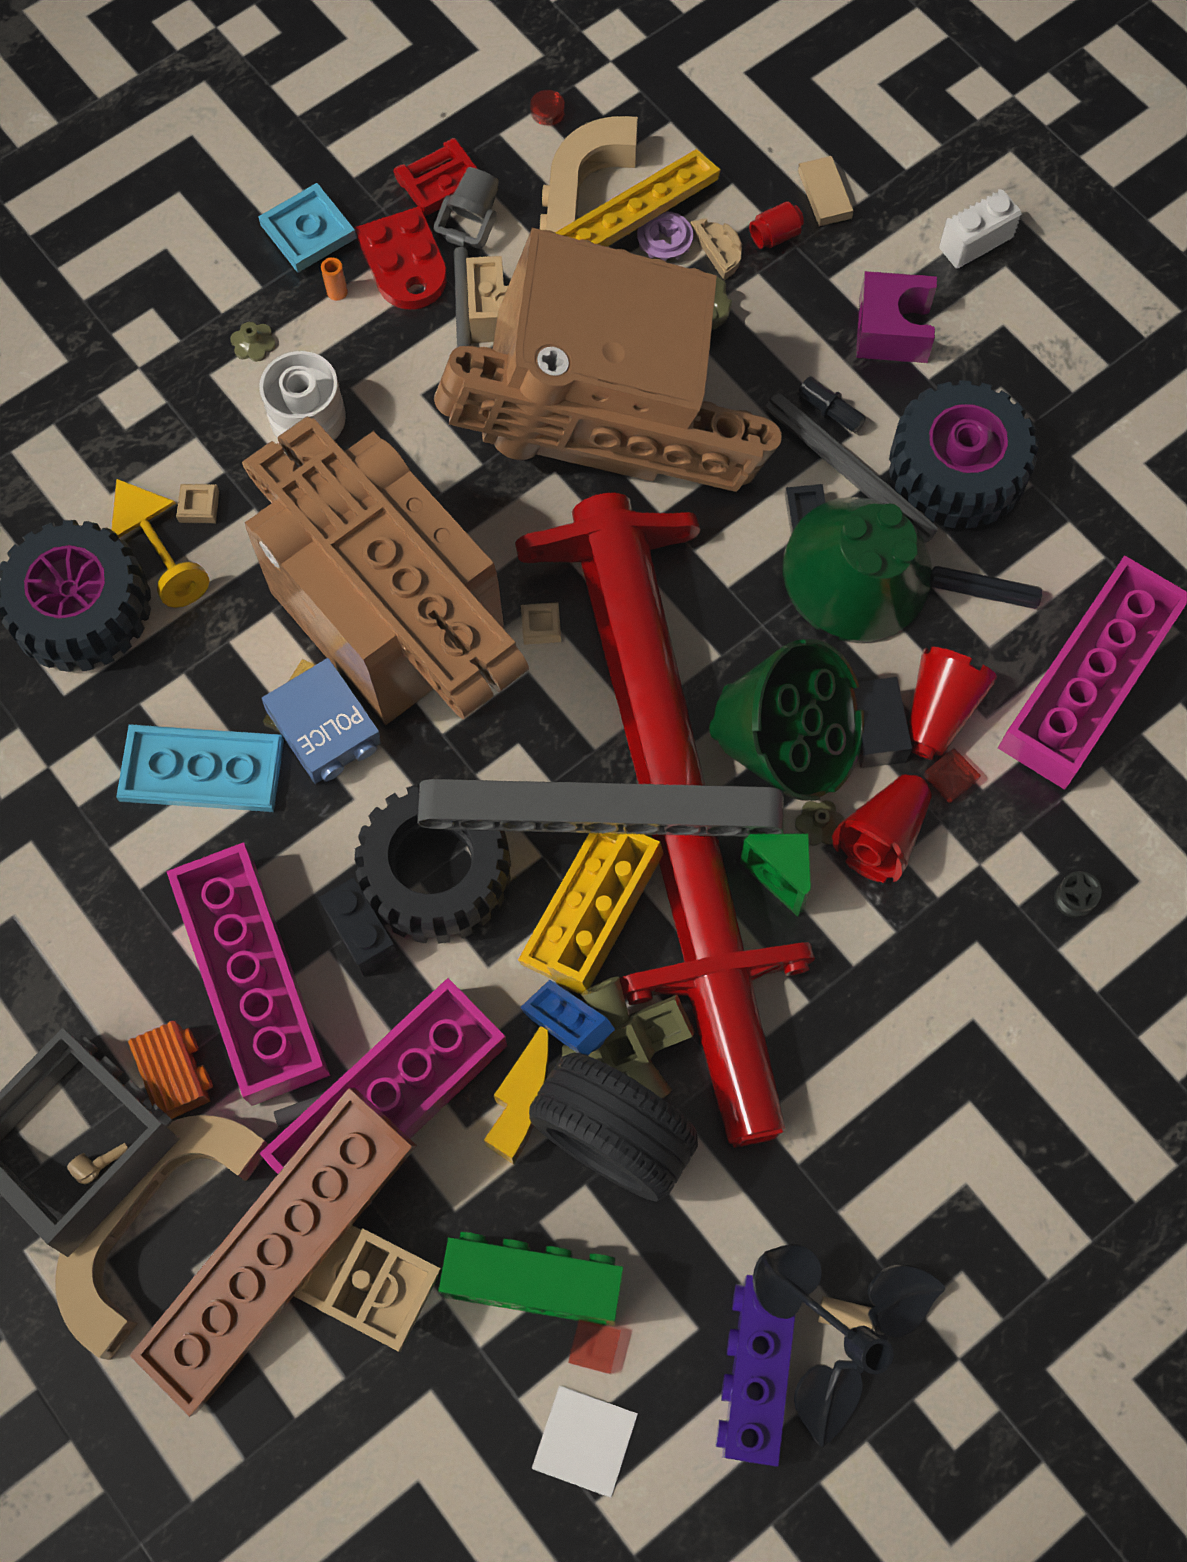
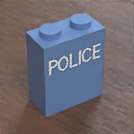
(322, 721)

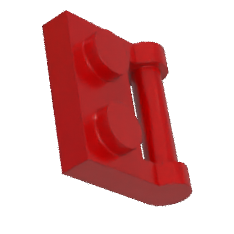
(432, 188)

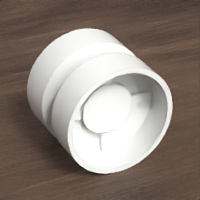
(299, 387)

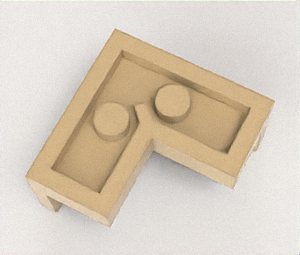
(484, 295)

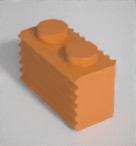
(170, 1069)

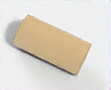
(847, 1312)

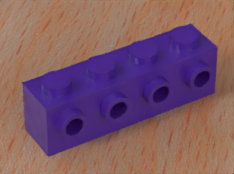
(757, 1381)

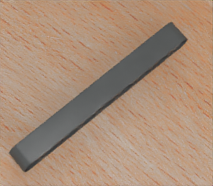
(600, 808)

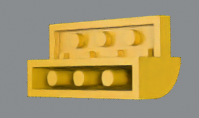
(591, 908)

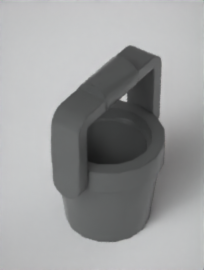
(473, 201)

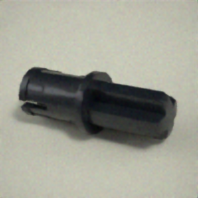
(831, 404)

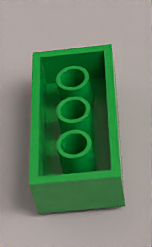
(530, 1280)

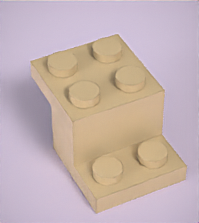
(371, 1286)

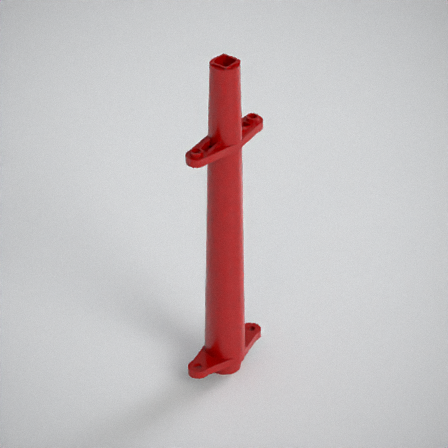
(639, 653)

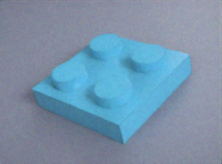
(307, 227)

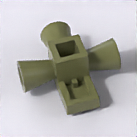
(636, 1034)

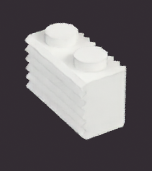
(979, 228)

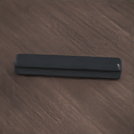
(986, 587)

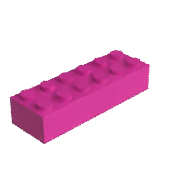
(1094, 672)
(247, 974)
(409, 1069)

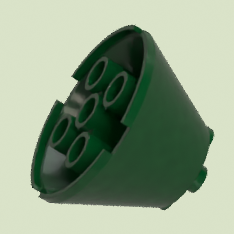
(857, 569)
(794, 720)

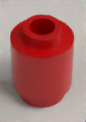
(776, 225)

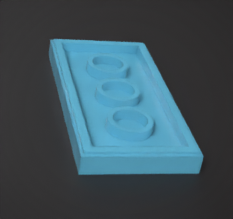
(200, 768)

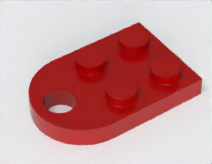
(403, 255)

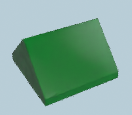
(781, 866)

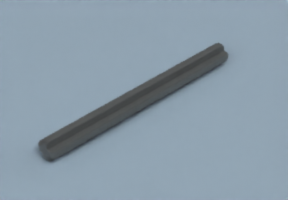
(845, 462)

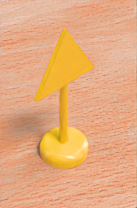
(133, 508)

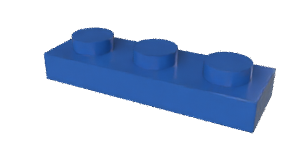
(568, 1018)

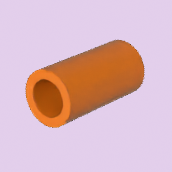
(334, 279)

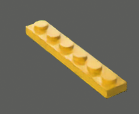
(644, 200)

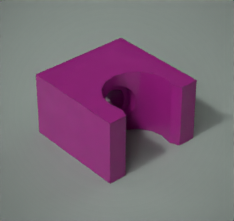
(881, 327)

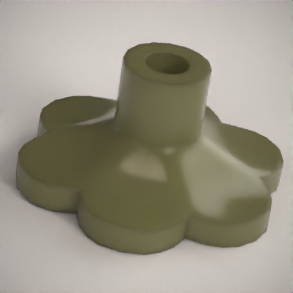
(253, 341)
(818, 829)

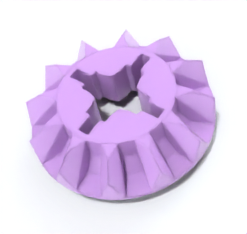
(670, 225)

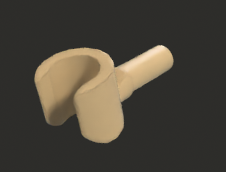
(86, 1171)

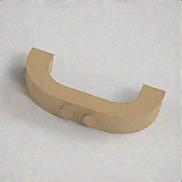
(587, 149)
(79, 1278)

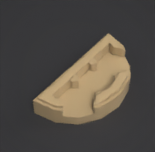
(720, 245)

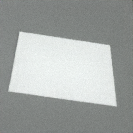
(584, 1441)

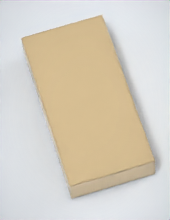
(825, 191)

